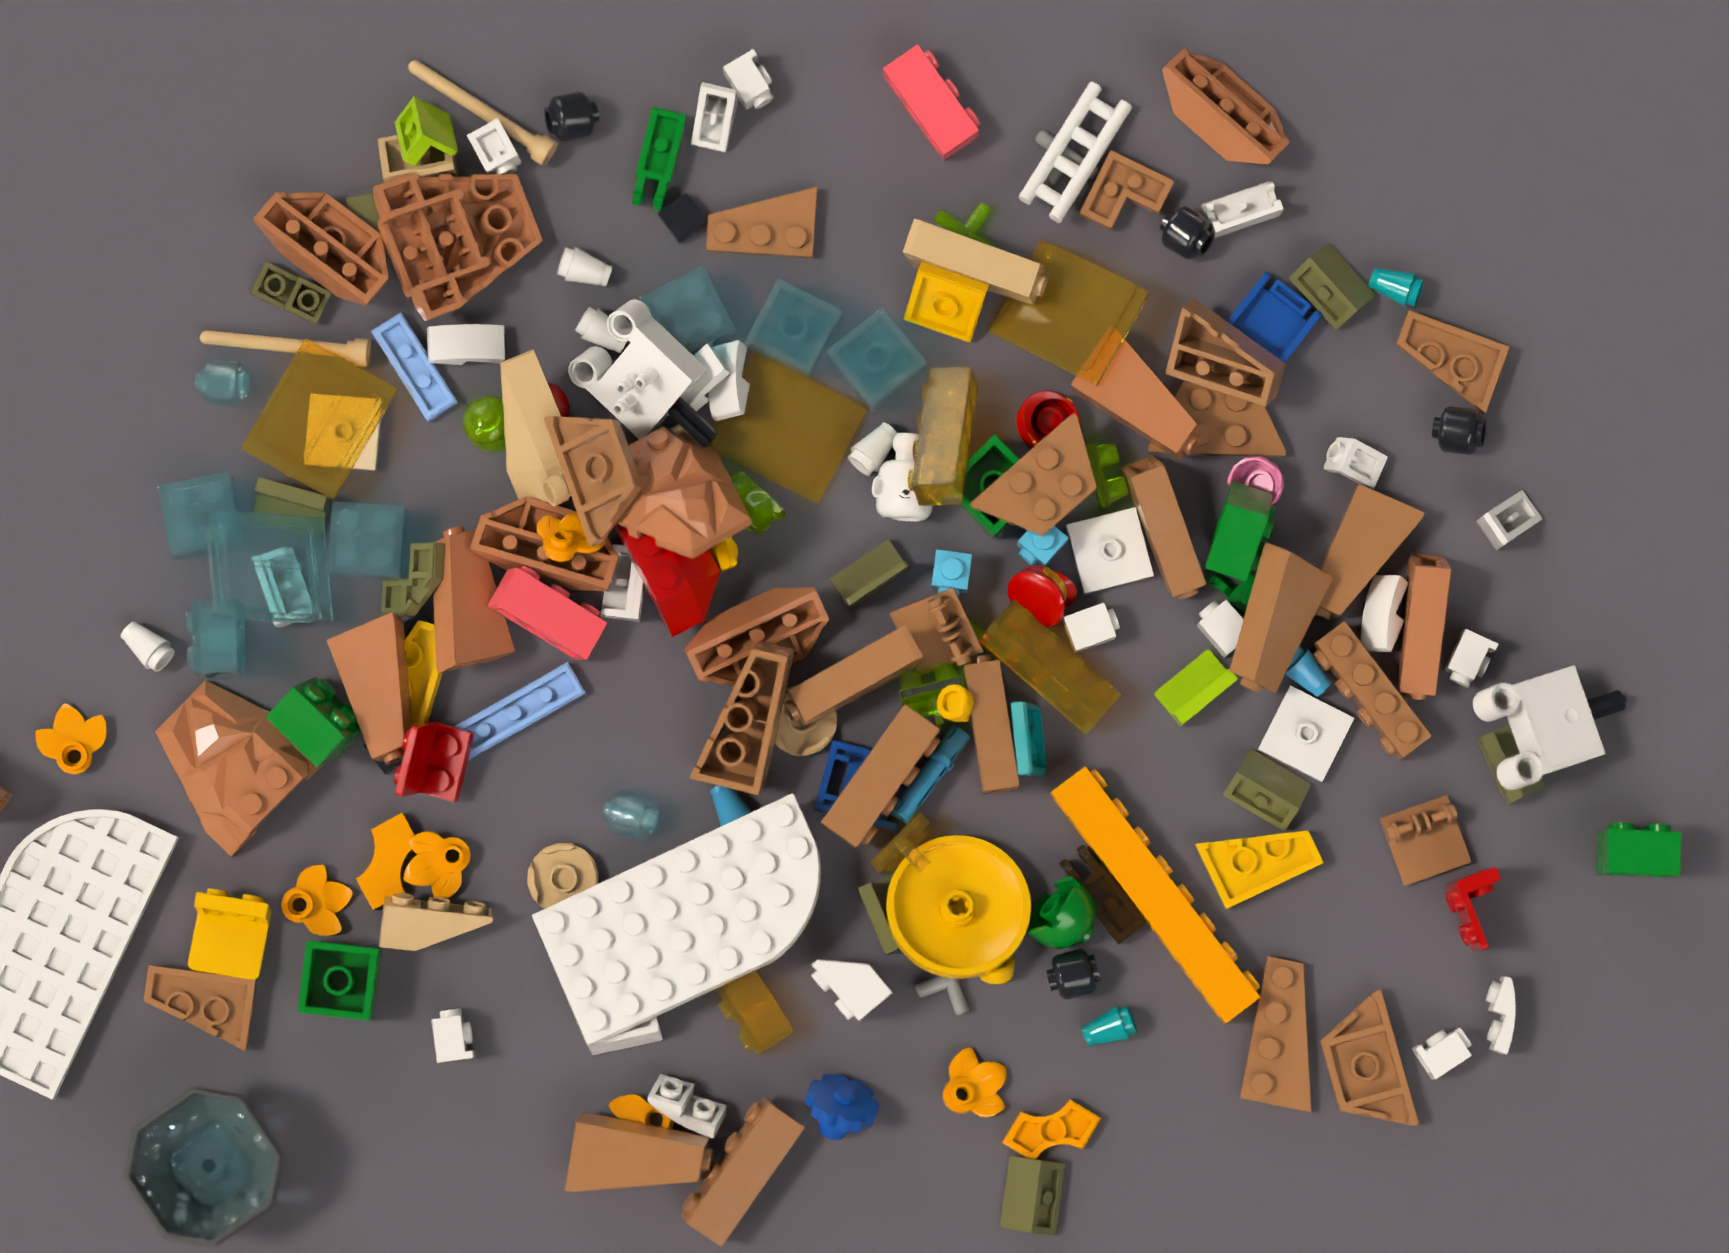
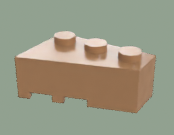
(1222, 357)

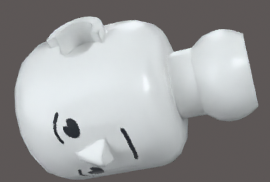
(891, 485)

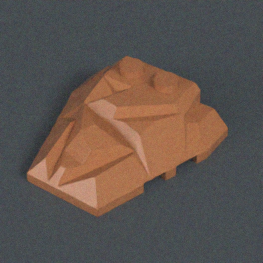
(453, 234)
(684, 495)
(231, 763)

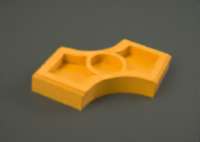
(385, 871)
(1034, 1134)

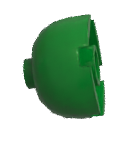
(1064, 916)

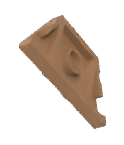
(1227, 424)
(596, 471)
(1043, 482)
(1367, 1065)

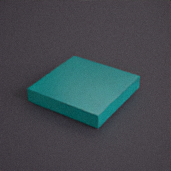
(1029, 739)

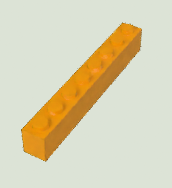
(1155, 895)

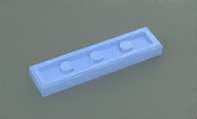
(522, 708)

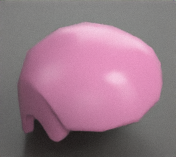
(1259, 474)

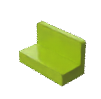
(422, 127)
(1194, 687)

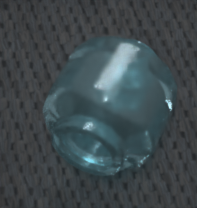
(222, 382)
(631, 815)

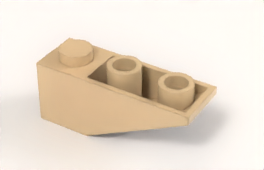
(420, 923)

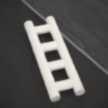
(1069, 131)

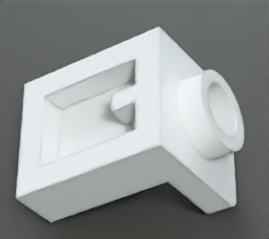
(494, 149)
(1355, 461)

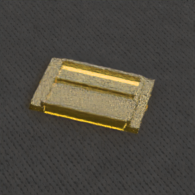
(1077, 318)
(319, 419)
(789, 429)

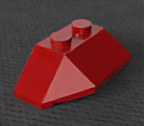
(675, 582)

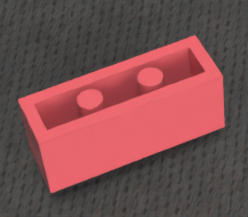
(932, 101)
(548, 612)

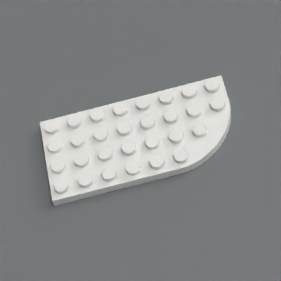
(684, 920)
(64, 926)

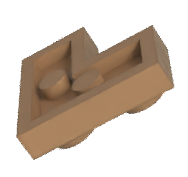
(1122, 181)

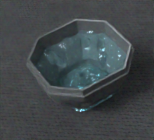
(169, 1174)

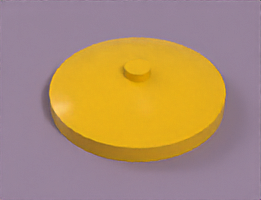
(961, 910)

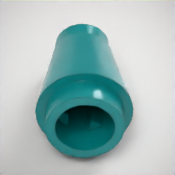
(1397, 285)
(1110, 1027)

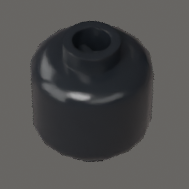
(571, 116)
(1187, 233)
(1459, 430)
(1073, 974)

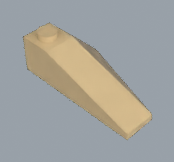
(527, 439)

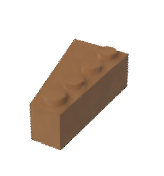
(747, 728)

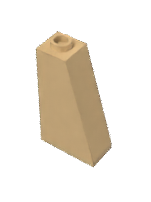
(1002, 270)

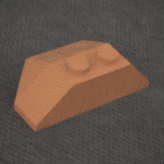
(1223, 109)
(326, 243)
(511, 541)
(777, 616)

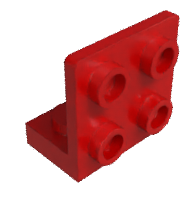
(434, 760)
(1459, 901)

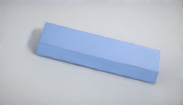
(412, 366)

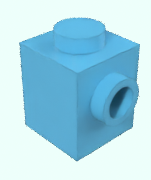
(1041, 549)
(951, 571)

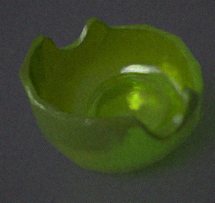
(485, 424)

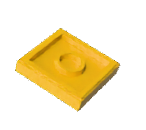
(945, 302)

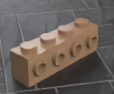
(1371, 691)
(880, 776)
(741, 1171)

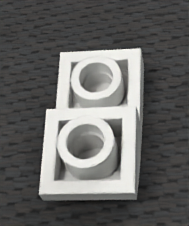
(465, 343)
(715, 373)
(731, 394)
(1379, 619)
(1502, 1002)
(677, 1102)

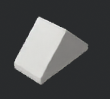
(714, 116)
(1509, 519)

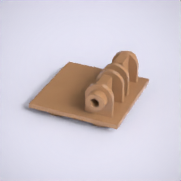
(939, 630)
(1425, 840)

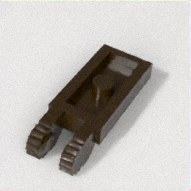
(1111, 903)

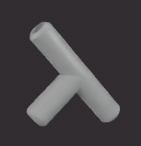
(1045, 140)
(953, 988)

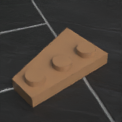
(766, 228)
(1454, 356)
(206, 1000)

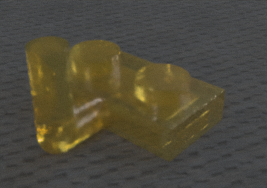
(905, 844)

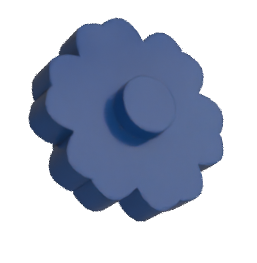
(841, 1105)

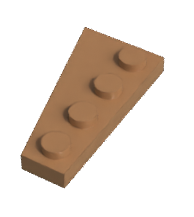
(1278, 1046)

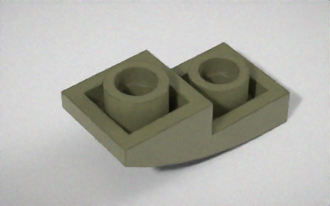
(290, 293)

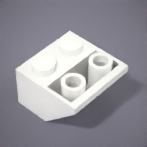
(854, 984)

